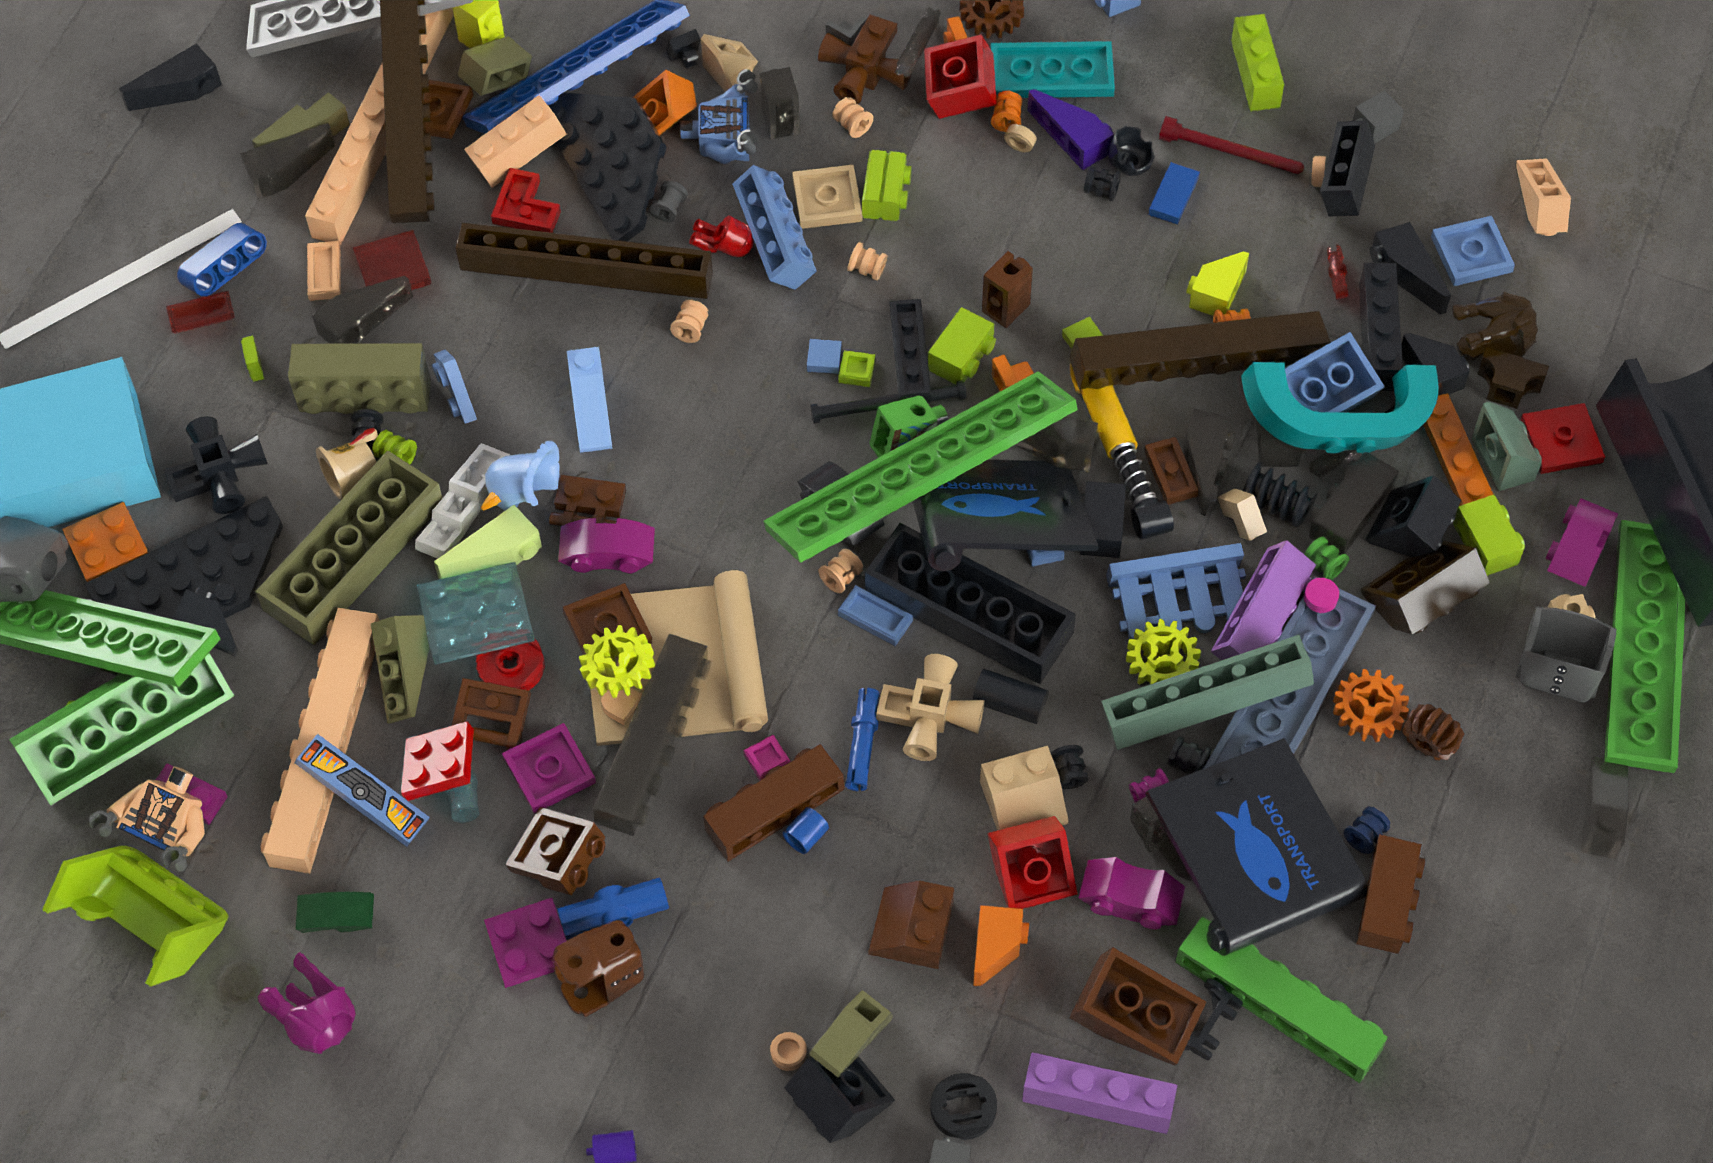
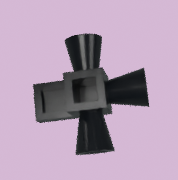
(214, 466)

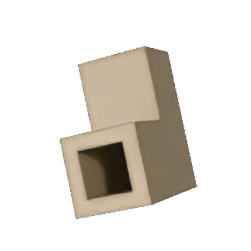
(1245, 512)

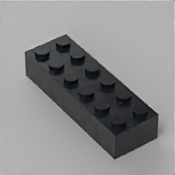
(972, 605)

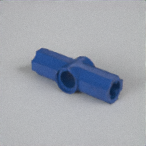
(613, 904)

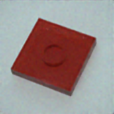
(391, 259)

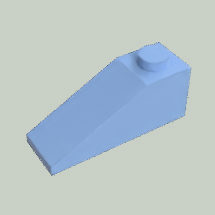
(589, 399)

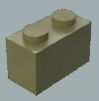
(494, 65)

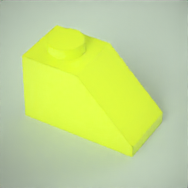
(1217, 284)

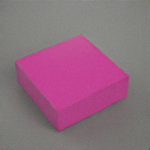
(765, 756)

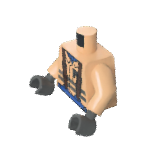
(158, 815)

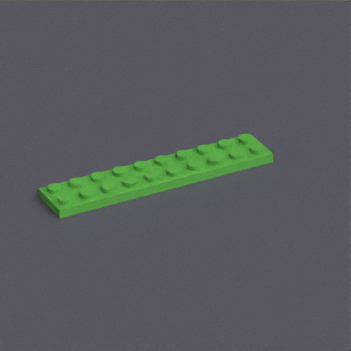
(919, 466)

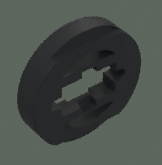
(948, 1123)

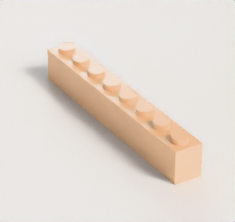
(331, 713)

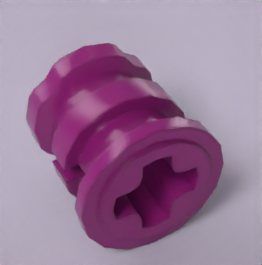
(1138, 790)

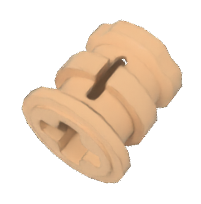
(852, 117)
(867, 261)
(689, 321)
(841, 570)

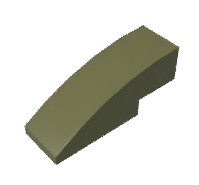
(296, 120)

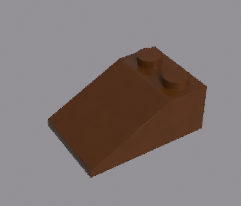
(1137, 1007)

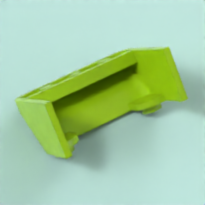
(142, 900)

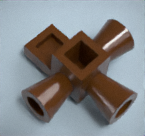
(864, 59)

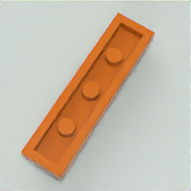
(1456, 452)

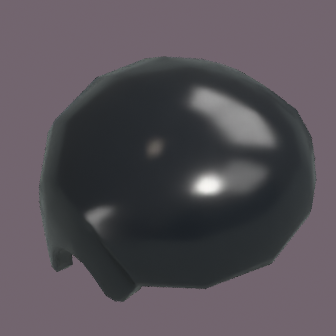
(1130, 152)

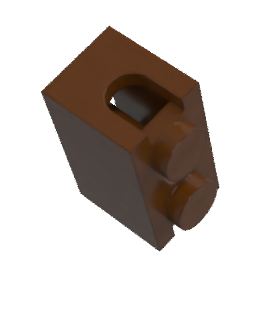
(1007, 284)

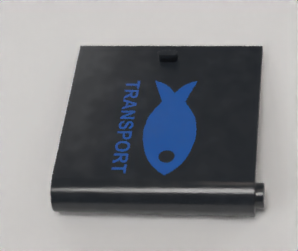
(1003, 508)

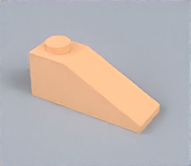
(1544, 196)

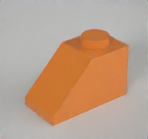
(998, 940)

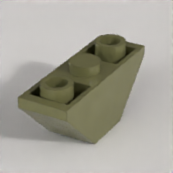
(851, 1033)

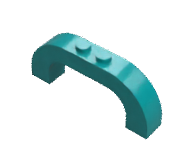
(1289, 421)

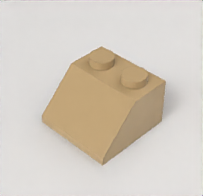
(1023, 788)

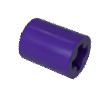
(613, 1147)

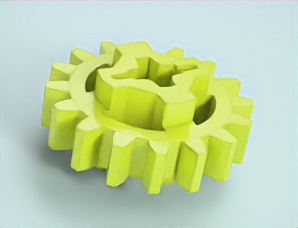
(1160, 642)
(600, 664)

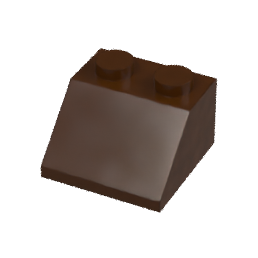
(913, 923)

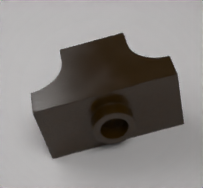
(1510, 376)

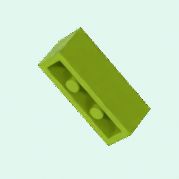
(1257, 62)

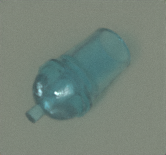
(464, 801)

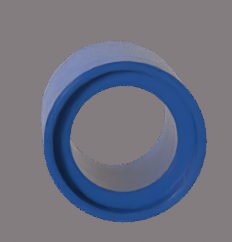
(805, 830)

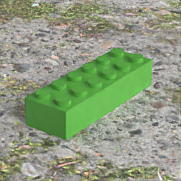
(113, 726)

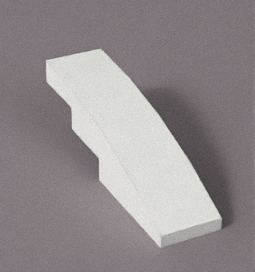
(460, 504)

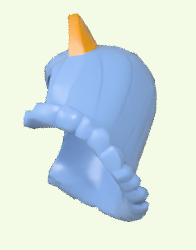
(518, 476)

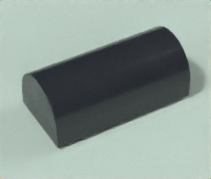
(1010, 696)

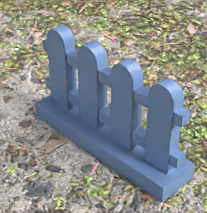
(1160, 571)

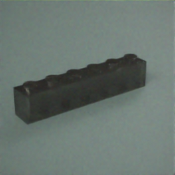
(651, 735)

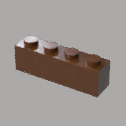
(773, 801)

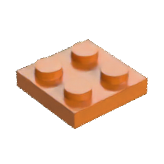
(105, 541)

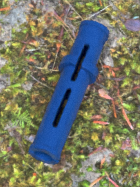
(864, 726)

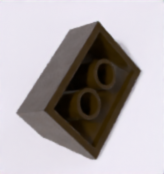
(1426, 586)

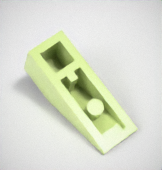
(499, 542)

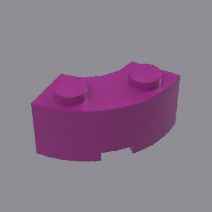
(1582, 541)
(598, 546)
(1132, 892)

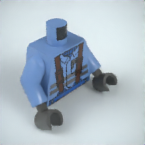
(725, 123)

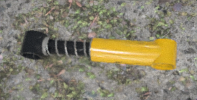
(1149, 514)

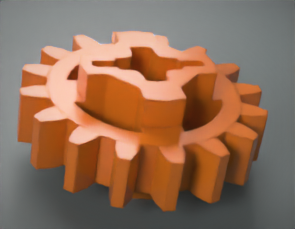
(1388, 703)

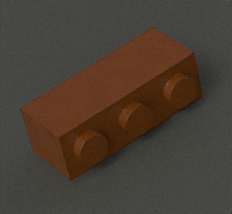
(1390, 894)

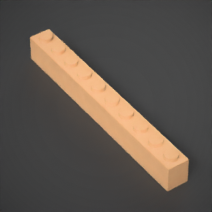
(362, 151)

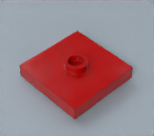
(1563, 438)

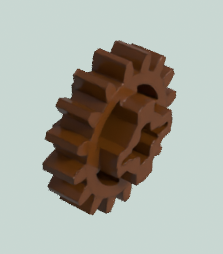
(1002, 18)

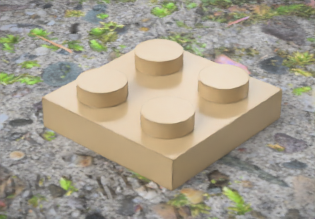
(827, 196)

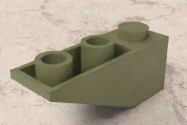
(401, 661)

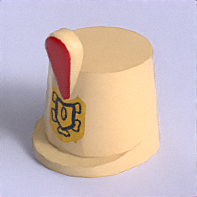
(347, 463)

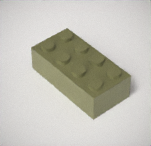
(360, 377)

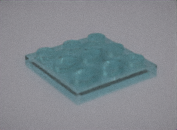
(475, 613)

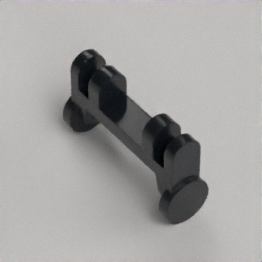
(1220, 998)

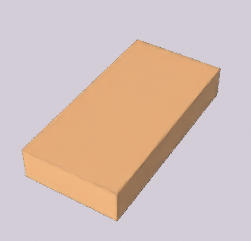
(323, 270)

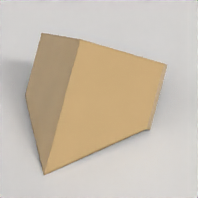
(725, 59)

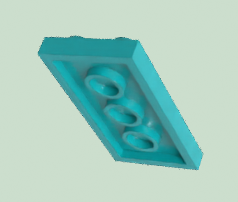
(1055, 68)

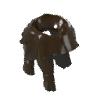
(1509, 331)

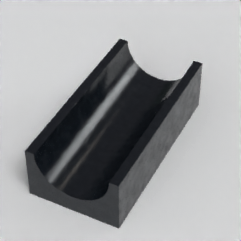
(1668, 455)

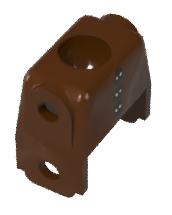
(602, 962)

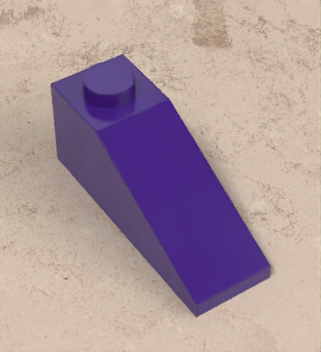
(1073, 129)

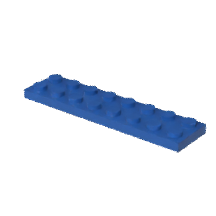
(580, 63)

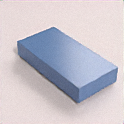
(875, 615)

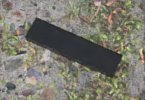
(910, 349)

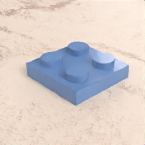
(1472, 251)

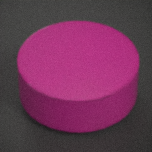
(1321, 595)

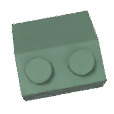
(1505, 447)

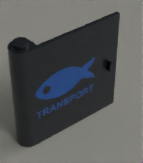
(1257, 846)

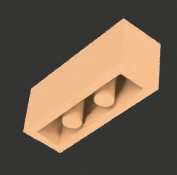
(515, 141)

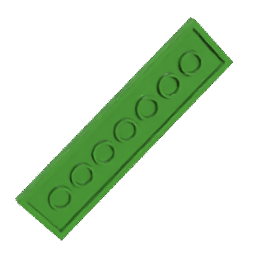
(106, 636)
(1645, 655)

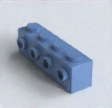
(774, 227)

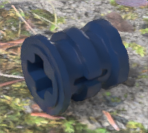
(1367, 830)

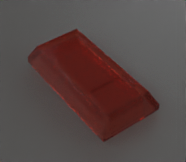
(200, 312)

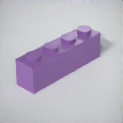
(1265, 601)
(1099, 1093)

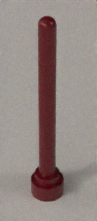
(1173, 131)

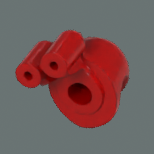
(728, 237)

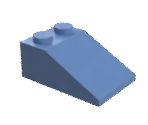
(1334, 377)

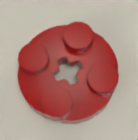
(523, 676)

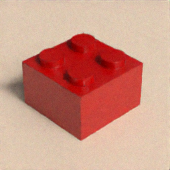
(960, 76)

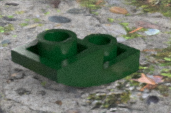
(334, 911)

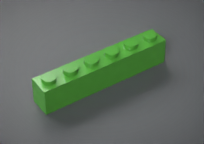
(1287, 1003)

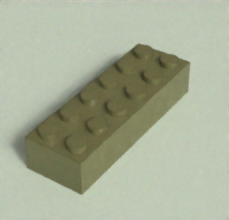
(349, 547)

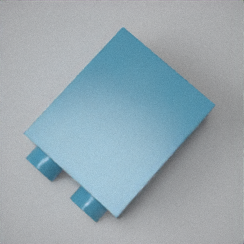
(73, 445)

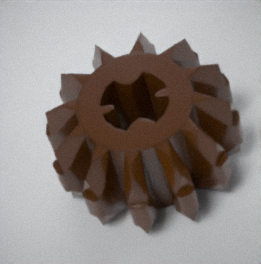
(1433, 732)

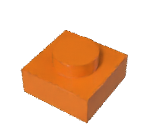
(954, 30)

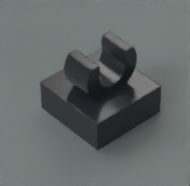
(684, 47)

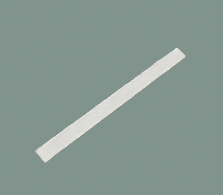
(118, 279)

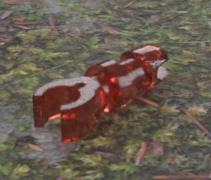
(1337, 271)

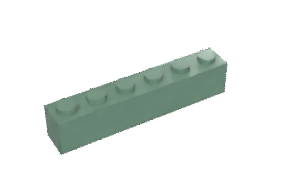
(1208, 692)

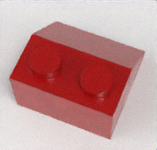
(1033, 863)

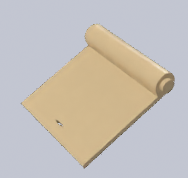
(722, 620)

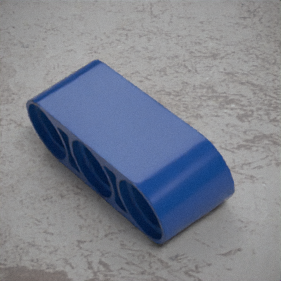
(222, 259)

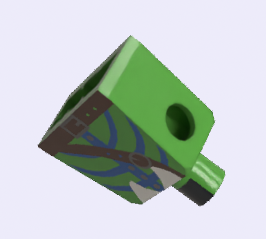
(902, 422)

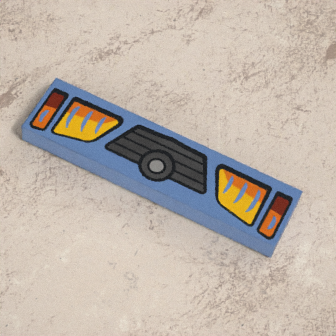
(362, 790)

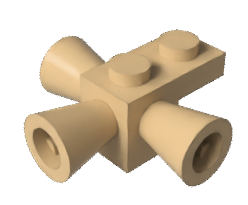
(929, 708)

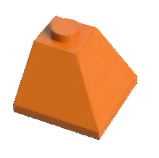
(667, 100)

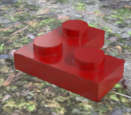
(517, 205)

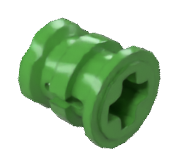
(1336, 562)

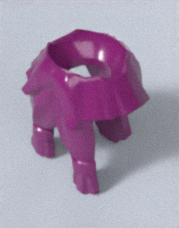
(316, 1020)

